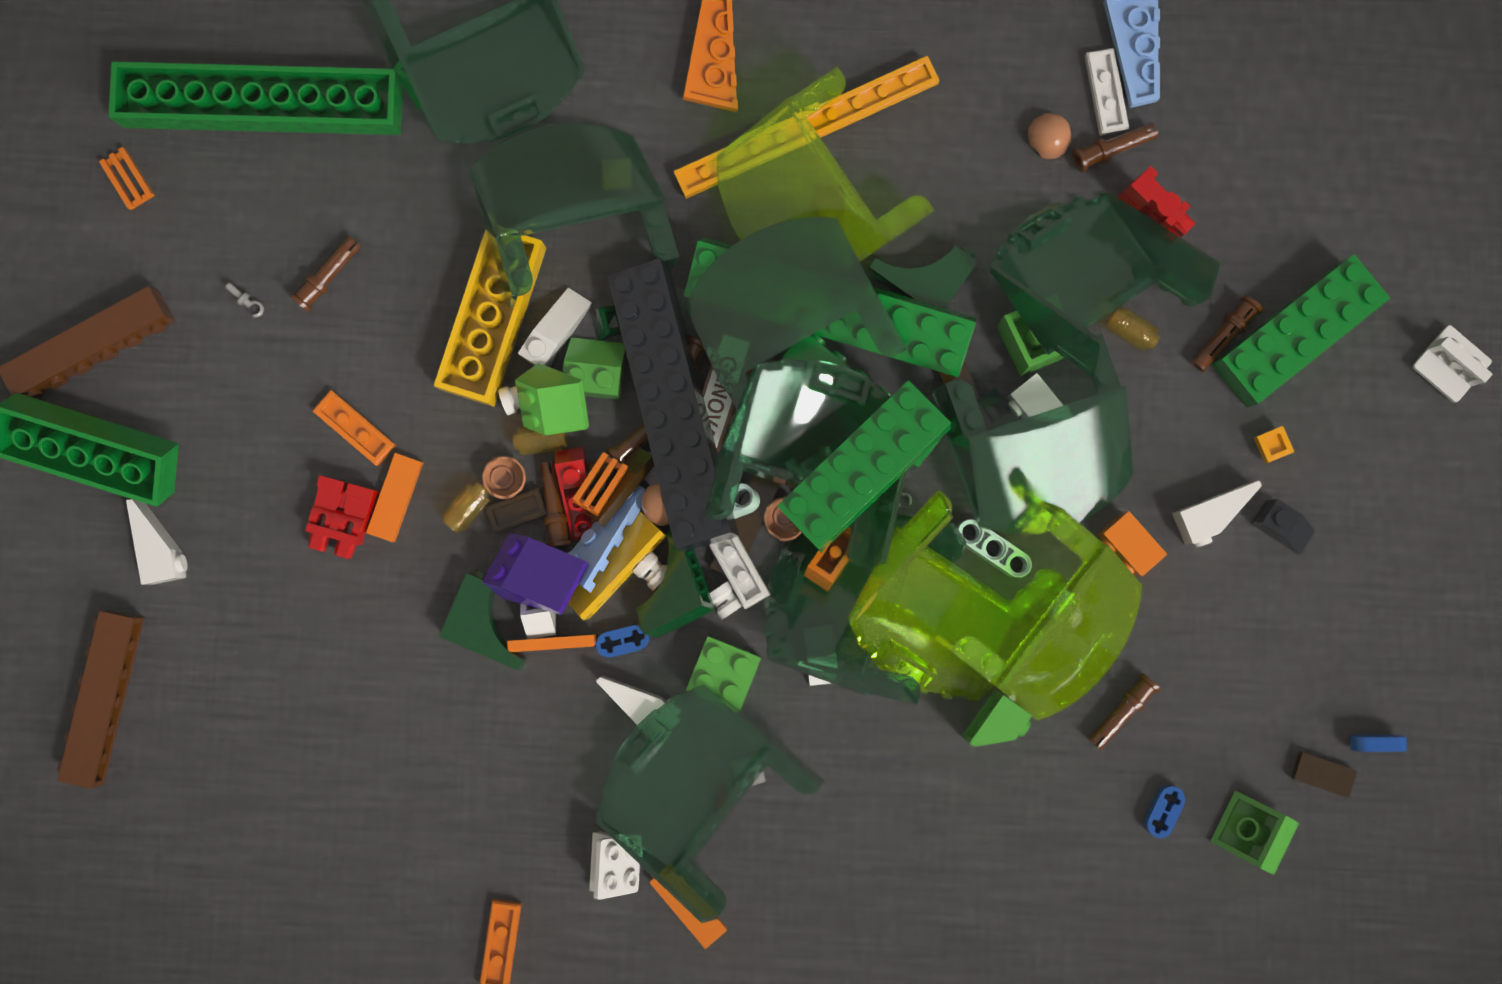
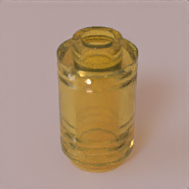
(1133, 329)
(534, 443)
(465, 507)

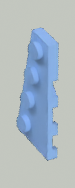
(1136, 45)
(599, 540)

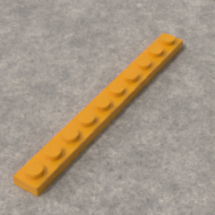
(833, 116)

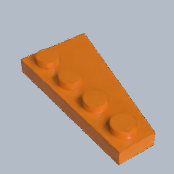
(712, 64)

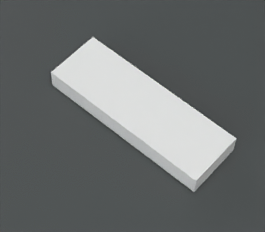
(1106, 92)
(740, 571)

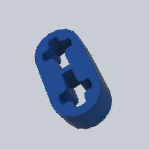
(623, 648)
(1378, 743)
(1158, 807)

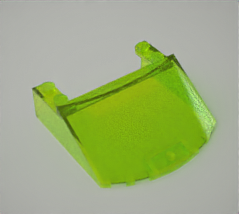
(788, 173)
(927, 596)
(1073, 638)

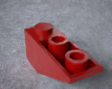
(571, 473)

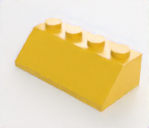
(637, 543)

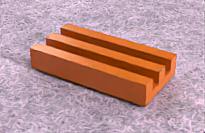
(115, 160)
(612, 463)

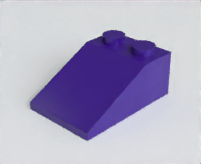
(534, 574)

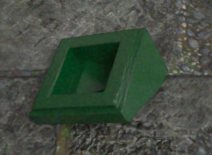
(607, 322)

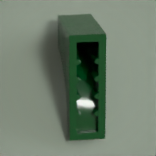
(931, 283)
(679, 598)
(473, 623)

